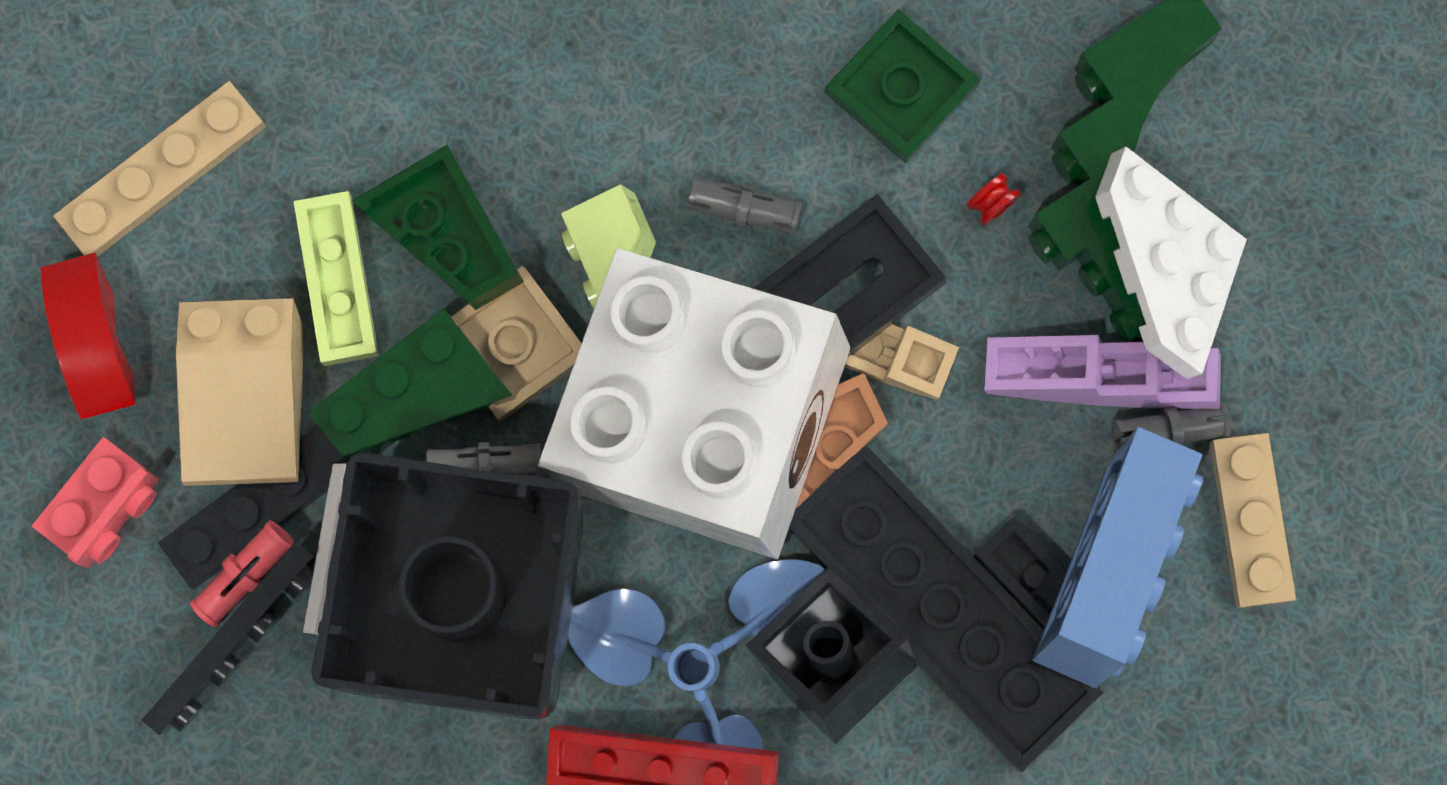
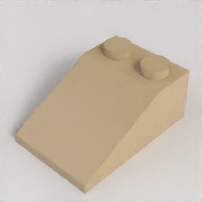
(239, 391)

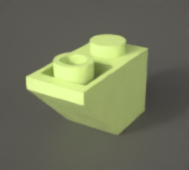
(601, 227)

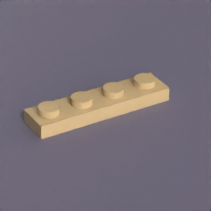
(160, 171)

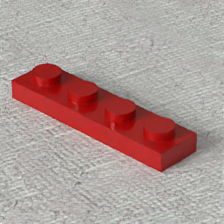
(623, 758)

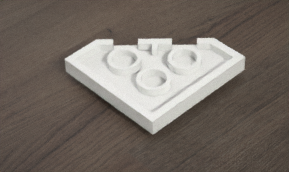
(1172, 257)

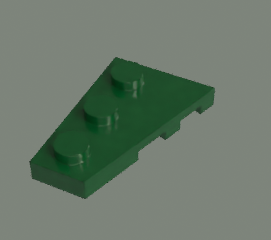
(444, 227)
(412, 386)

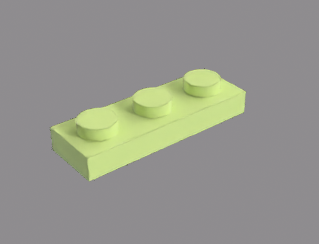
(336, 278)

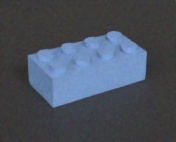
(1119, 559)

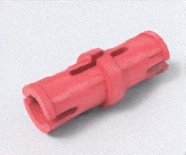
(215, 599)

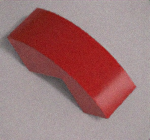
(84, 336)

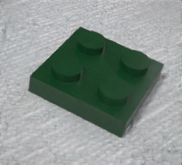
(902, 86)

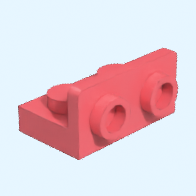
(97, 504)

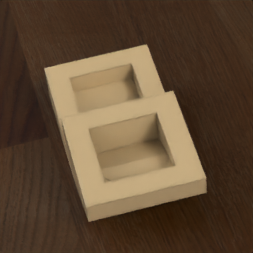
(906, 360)

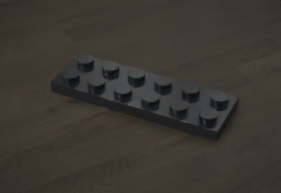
(945, 603)

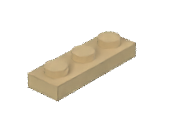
(1252, 520)

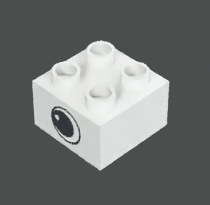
(697, 402)

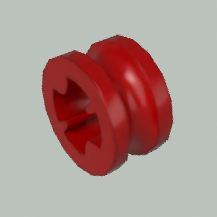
(993, 199)

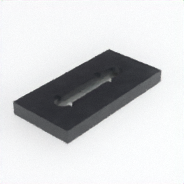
(862, 237)

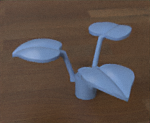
(622, 627)

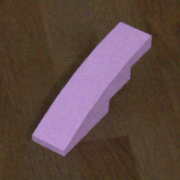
(1095, 373)

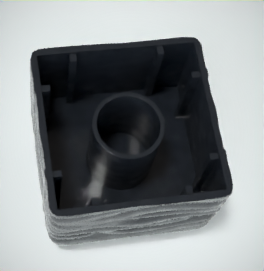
(450, 587)

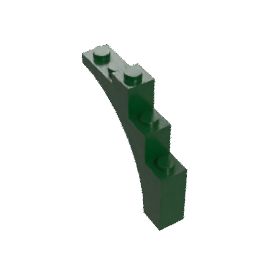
(1125, 79)

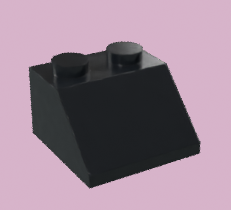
(833, 654)

